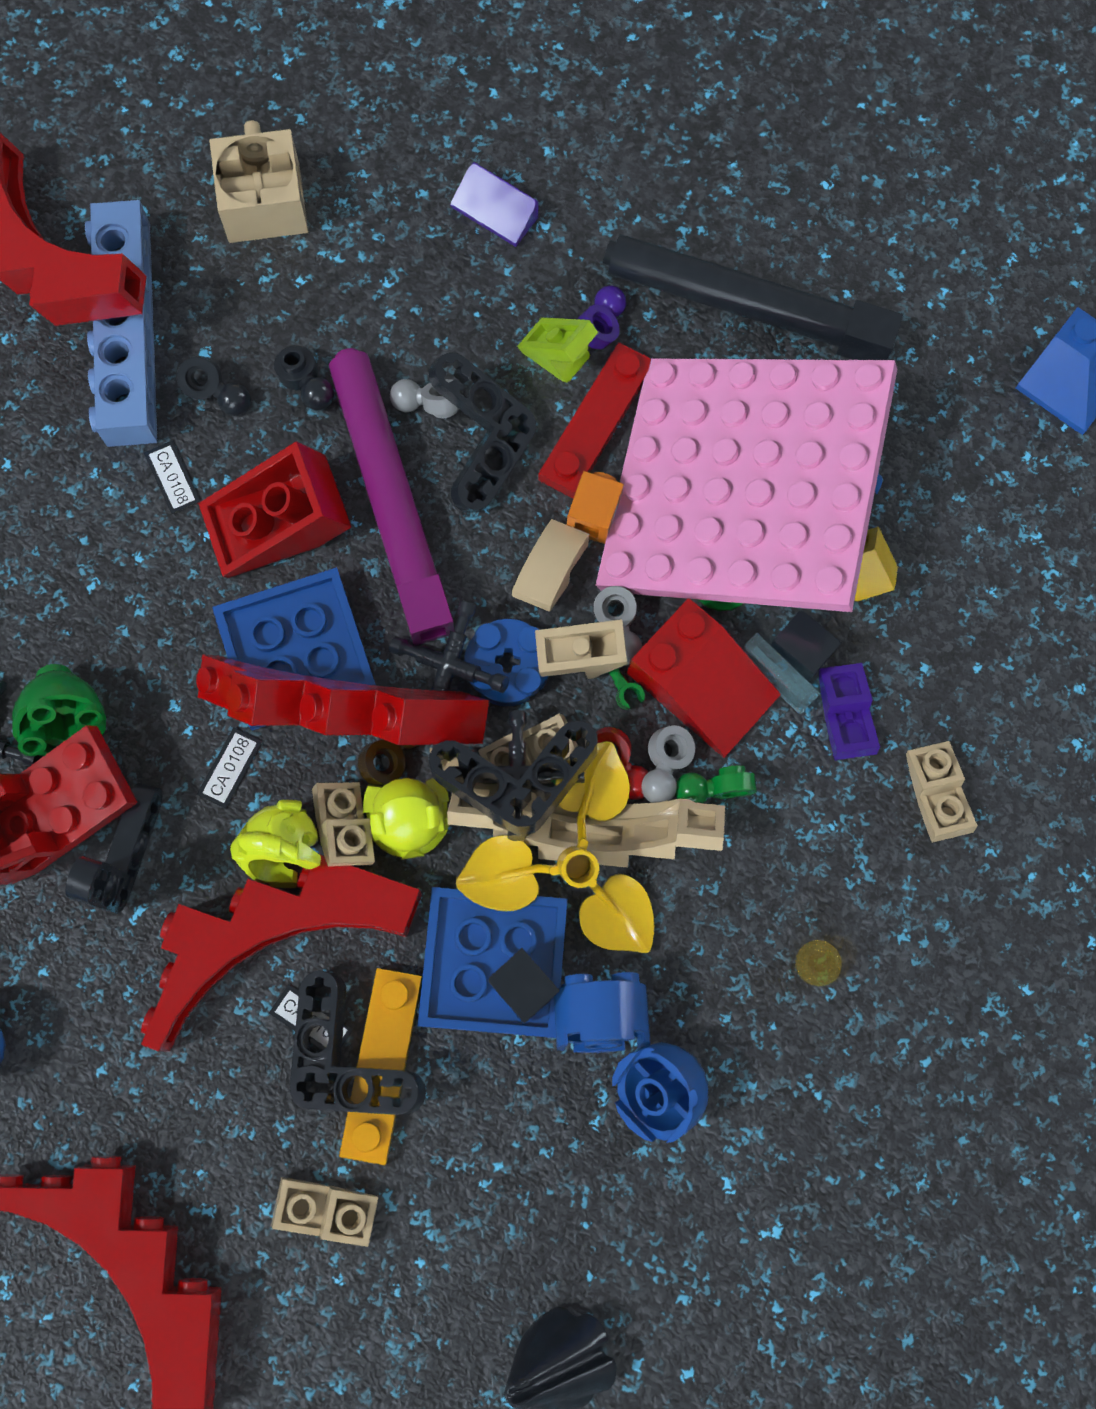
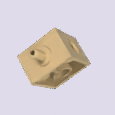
(258, 184)

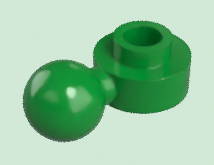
(731, 783)

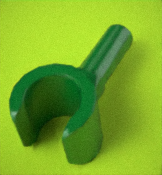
(622, 685)

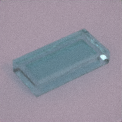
(781, 674)

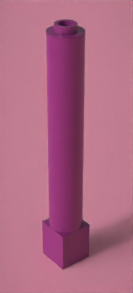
(391, 497)

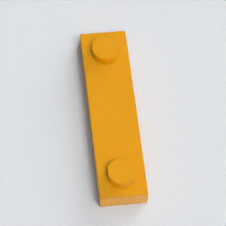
(383, 1046)

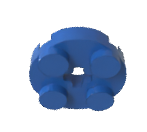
(492, 642)

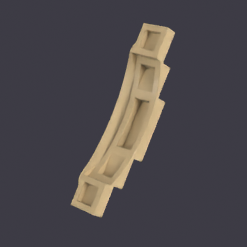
(636, 830)

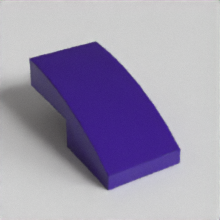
(847, 711)

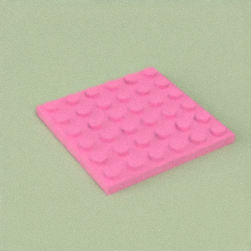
(750, 481)

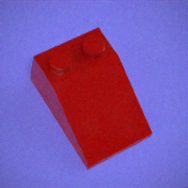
(274, 511)
(703, 678)

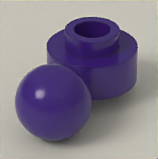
(608, 305)

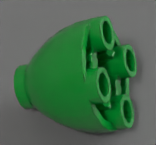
(54, 709)

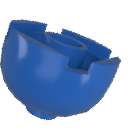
(660, 1091)

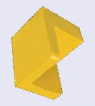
(877, 568)

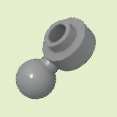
(408, 396)
(624, 596)
(659, 783)

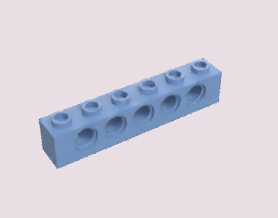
(133, 419)

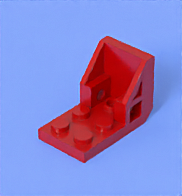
(59, 803)

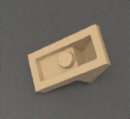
(581, 648)

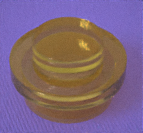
(818, 963)

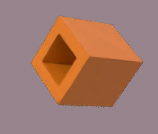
(595, 505)

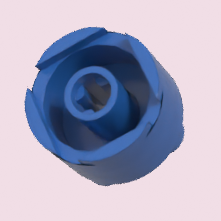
(601, 1013)

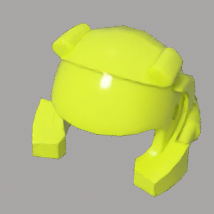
(407, 816)
(274, 837)

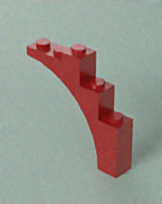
(61, 283)
(340, 707)
(261, 917)
(174, 1321)

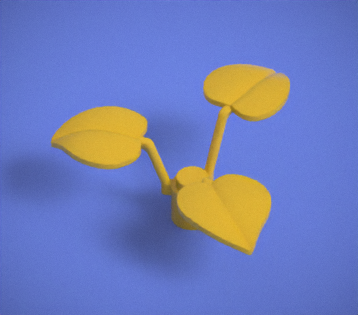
(618, 913)

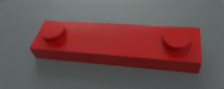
(595, 420)

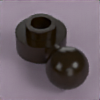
(392, 761)

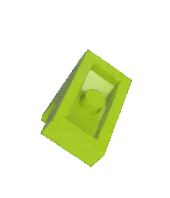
(559, 345)

